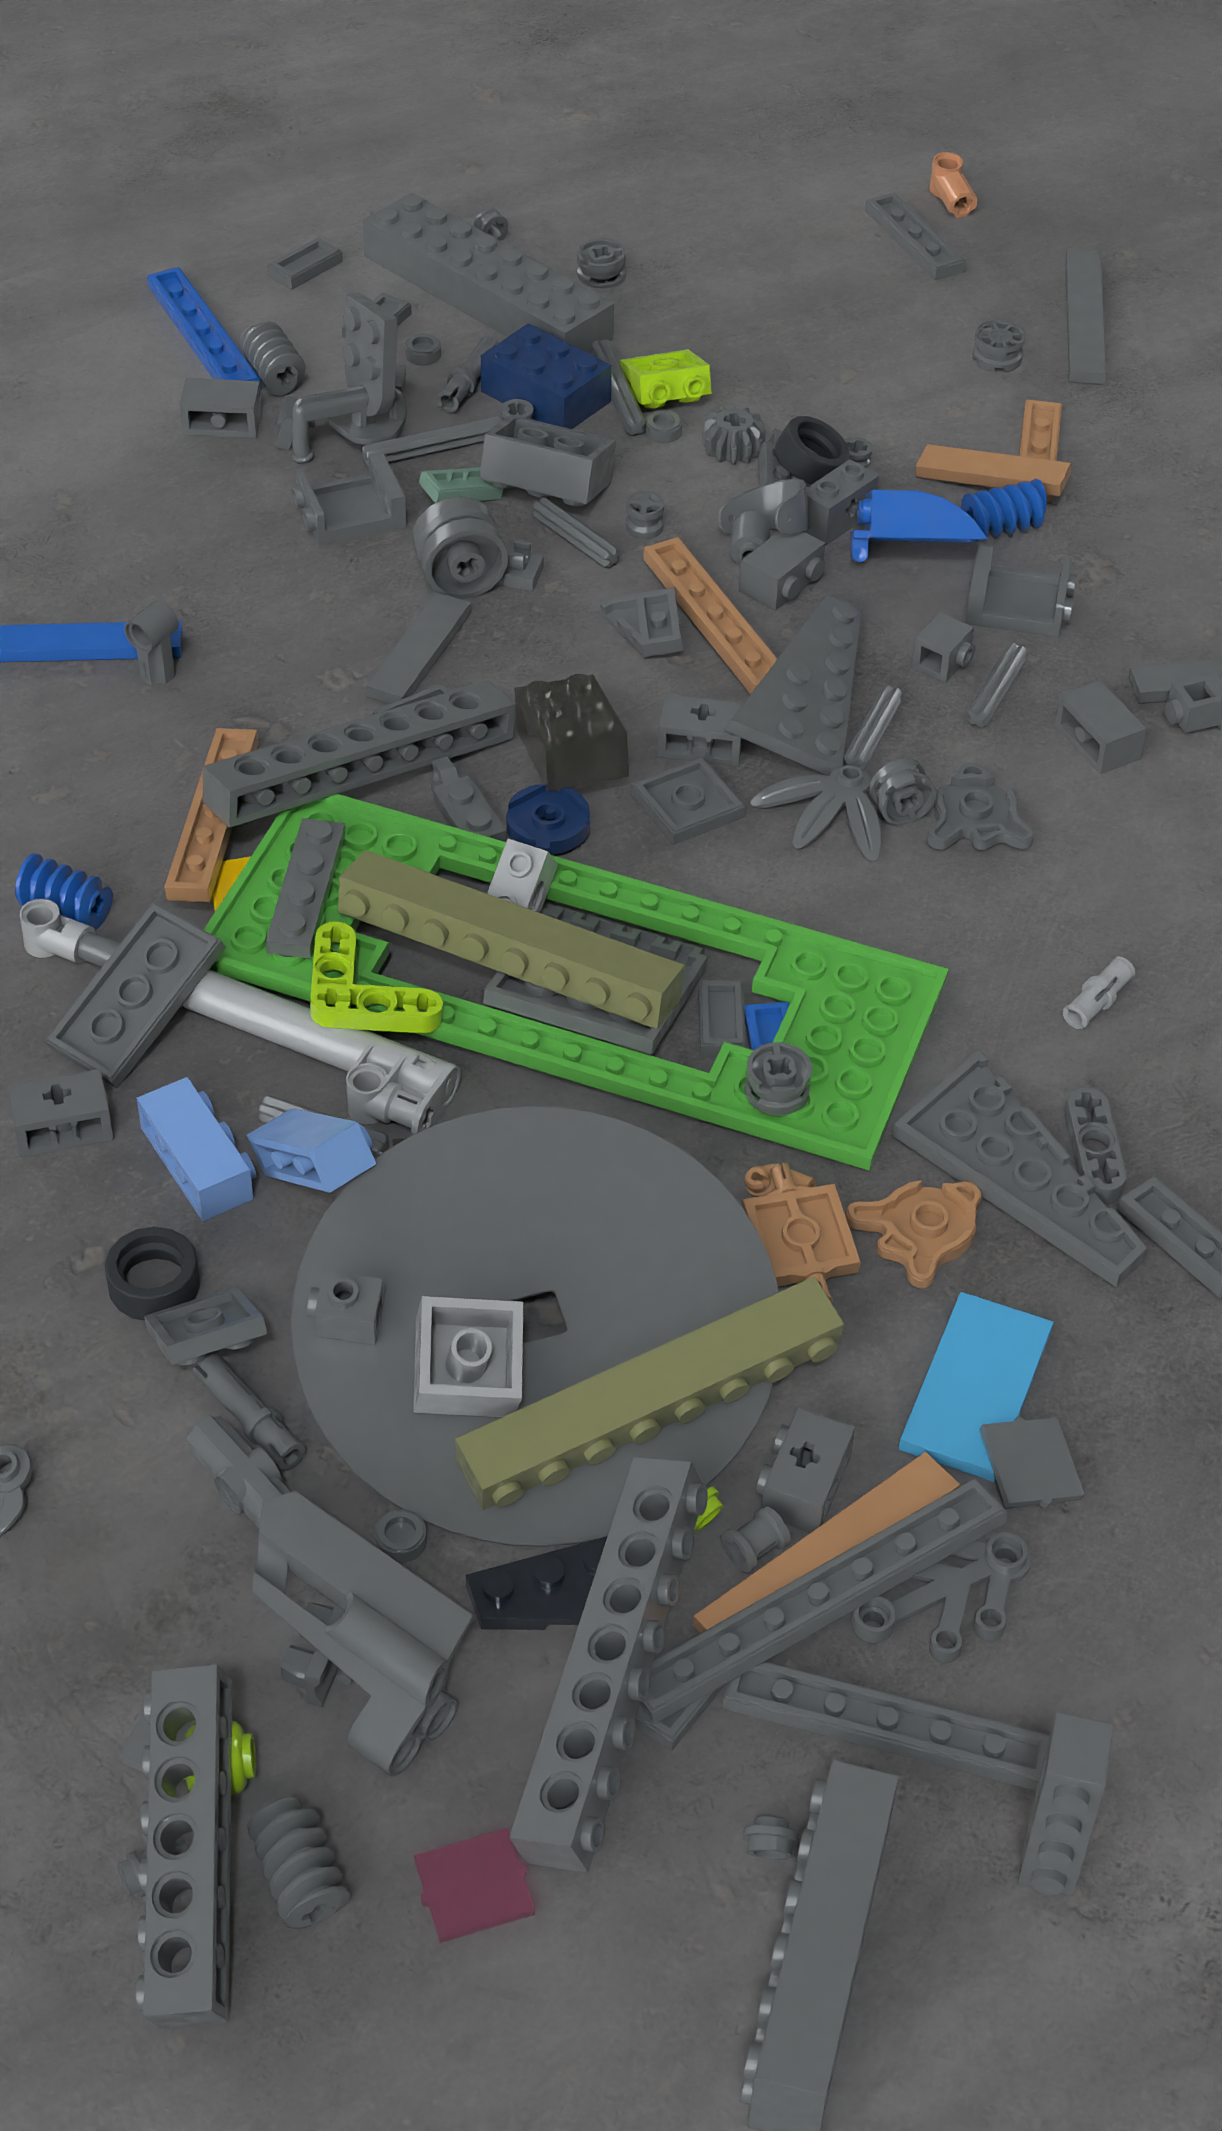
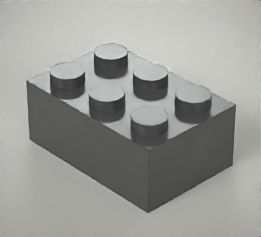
(547, 460)

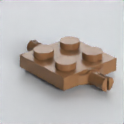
(803, 1231)

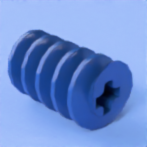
(1007, 507)
(71, 891)

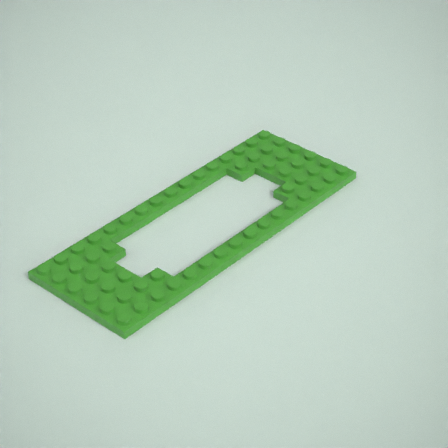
(849, 1007)

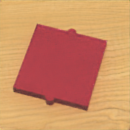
(474, 1885)

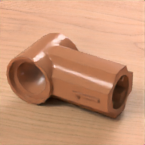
(951, 185)

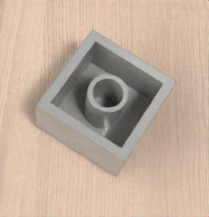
(468, 1357)

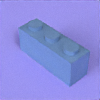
(196, 1148)
(312, 1149)

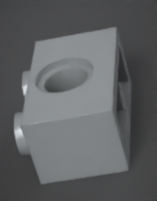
(523, 875)

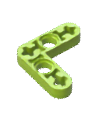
(344, 993)

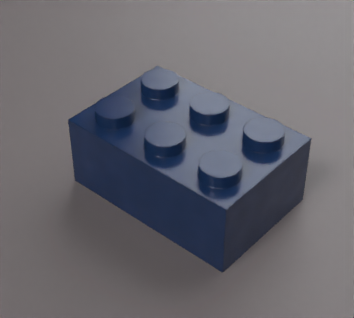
(548, 373)

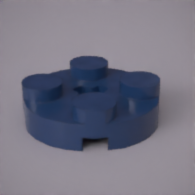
(557, 836)

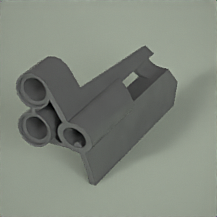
(392, 1629)

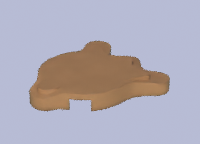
(921, 1226)

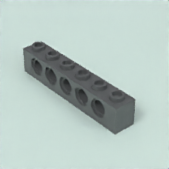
(202, 1988)

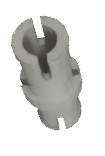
(1099, 992)

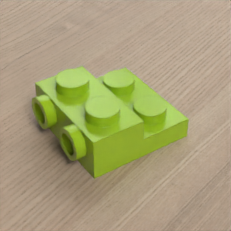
(667, 377)

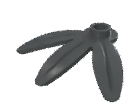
(843, 787)

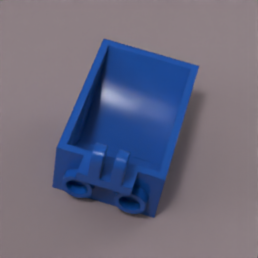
(910, 517)

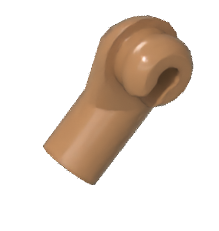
(760, 1181)

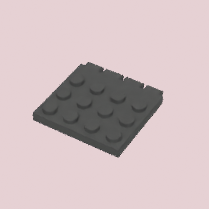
(555, 1009)

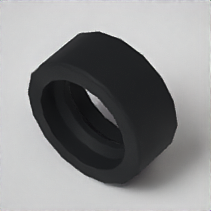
(817, 436)
(148, 1245)

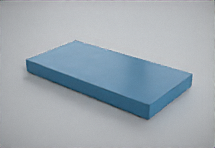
(975, 1380)

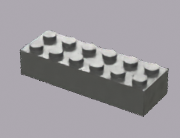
(818, 1950)

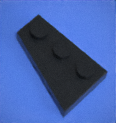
(536, 1589)

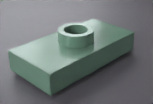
(457, 483)

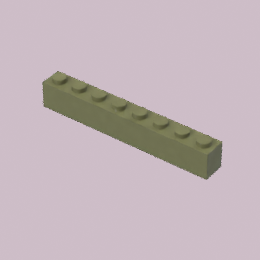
(511, 939)
(648, 1394)

